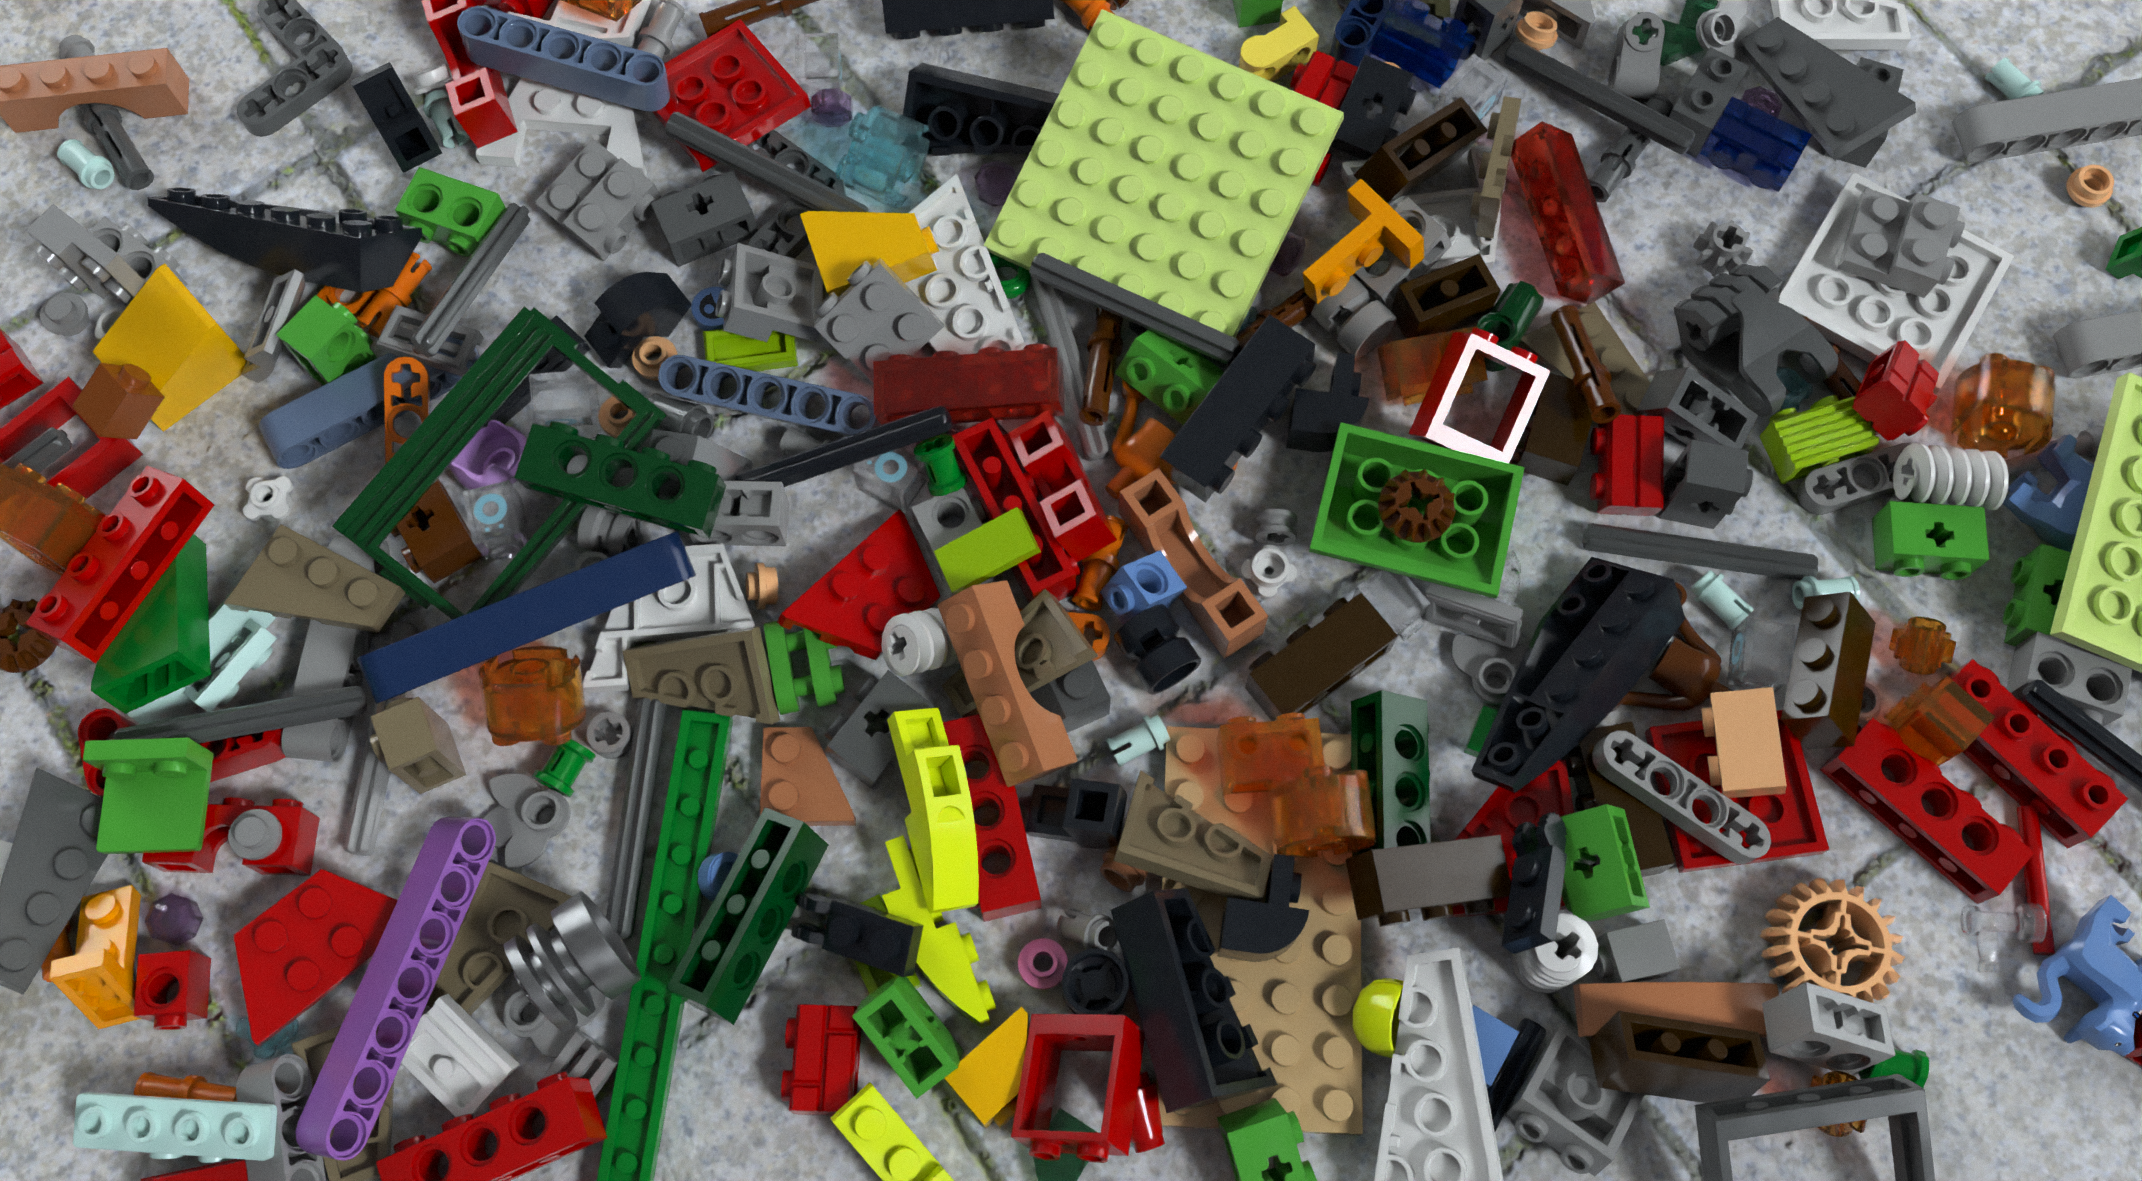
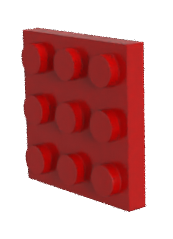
(732, 88)
(1790, 817)

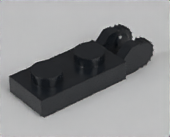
(1536, 884)
(862, 933)

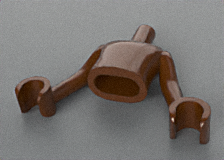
(1684, 669)

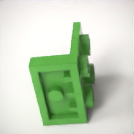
(151, 794)

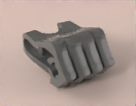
(1744, 334)

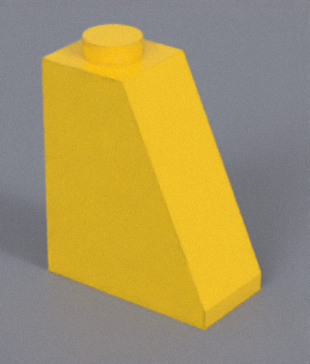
(849, 238)

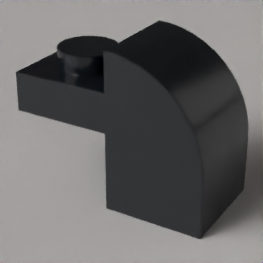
(396, 117)
(634, 309)
(1318, 414)
(1081, 814)
(1267, 929)

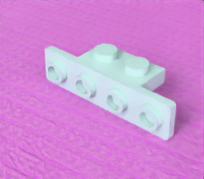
(236, 645)
(175, 1127)

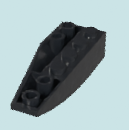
(325, 246)
(1578, 668)

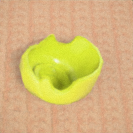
(1377, 1016)

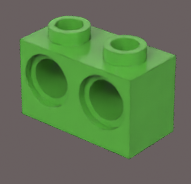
(454, 208)
(326, 340)

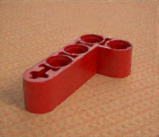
(236, 756)

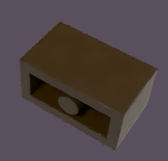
(1445, 298)
(1555, 432)

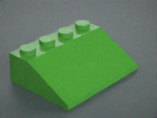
(1464, 557)

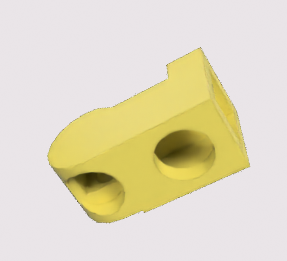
(1280, 49)

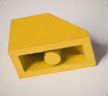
(992, 1072)

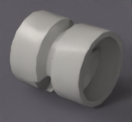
(1355, 318)

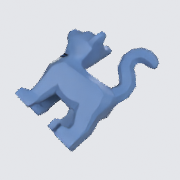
(2058, 513)
(2101, 971)

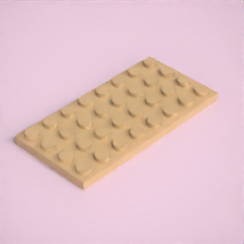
(1305, 996)

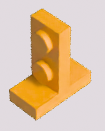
(1364, 244)
(103, 964)

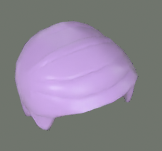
(489, 456)

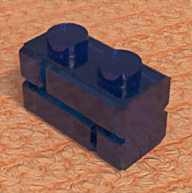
(1421, 42)
(1755, 145)

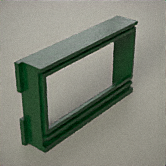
(451, 429)

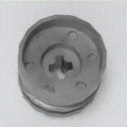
(562, 968)

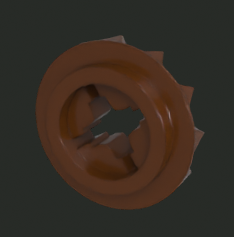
(1406, 521)
(32, 647)

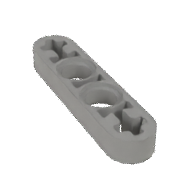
(1679, 801)

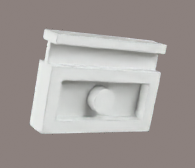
(457, 1058)

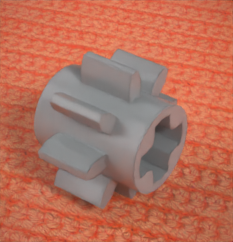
(1722, 247)

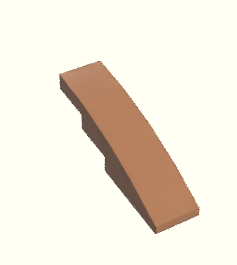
(1708, 1003)

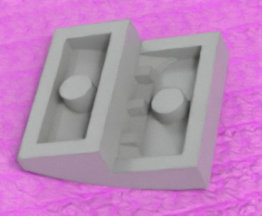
(277, 312)

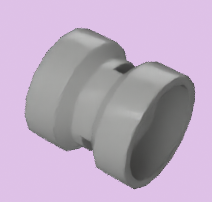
(607, 531)

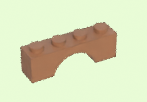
(139, 81)
(1213, 597)
(1022, 733)

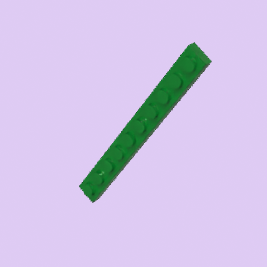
(668, 929)

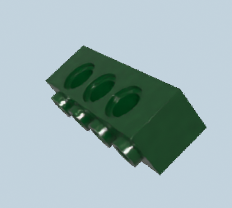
(552, 447)
(1393, 748)
(748, 916)

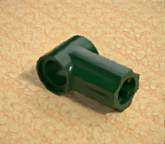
(1511, 317)

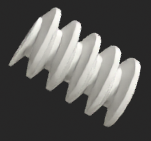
(1951, 476)
(917, 643)
(1561, 961)

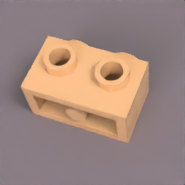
(1746, 743)

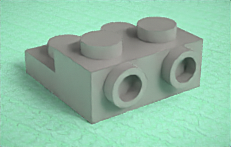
(599, 199)
(1902, 241)
(83, 256)
(768, 294)
(875, 318)
(1566, 1107)

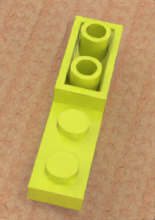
(941, 809)
(942, 953)
(886, 1139)

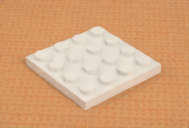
(1873, 316)

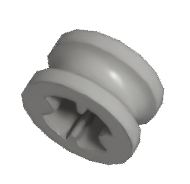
(1276, 527)
(601, 747)

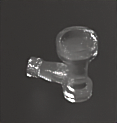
(2026, 922)

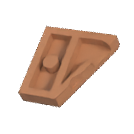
(800, 779)

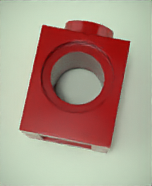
(155, 976)

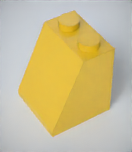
(175, 344)

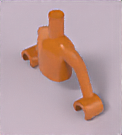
(1137, 453)

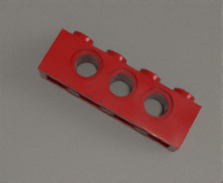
(1936, 838)
(1017, 887)
(570, 1126)

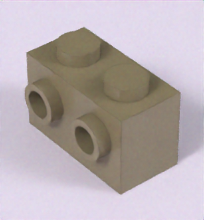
(416, 744)

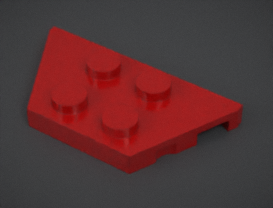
(866, 590)
(307, 948)

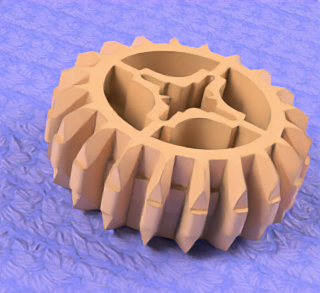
(1839, 911)

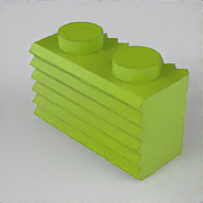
(1816, 437)

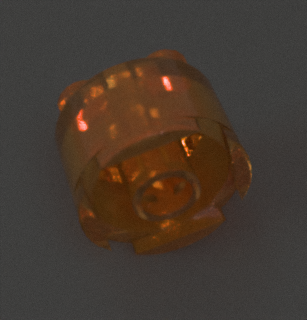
(2004, 405)
(533, 696)
(1322, 812)

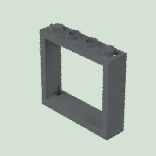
(1818, 1107)

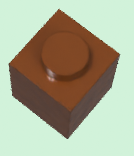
(118, 401)

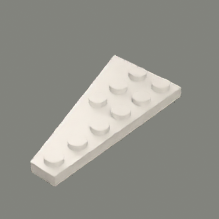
(966, 286)
(1438, 1095)

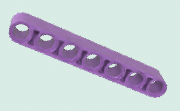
(384, 1003)

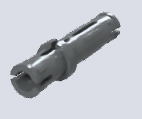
(106, 122)
(1604, 178)

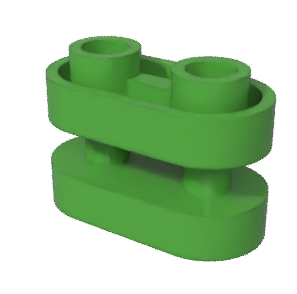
(825, 679)

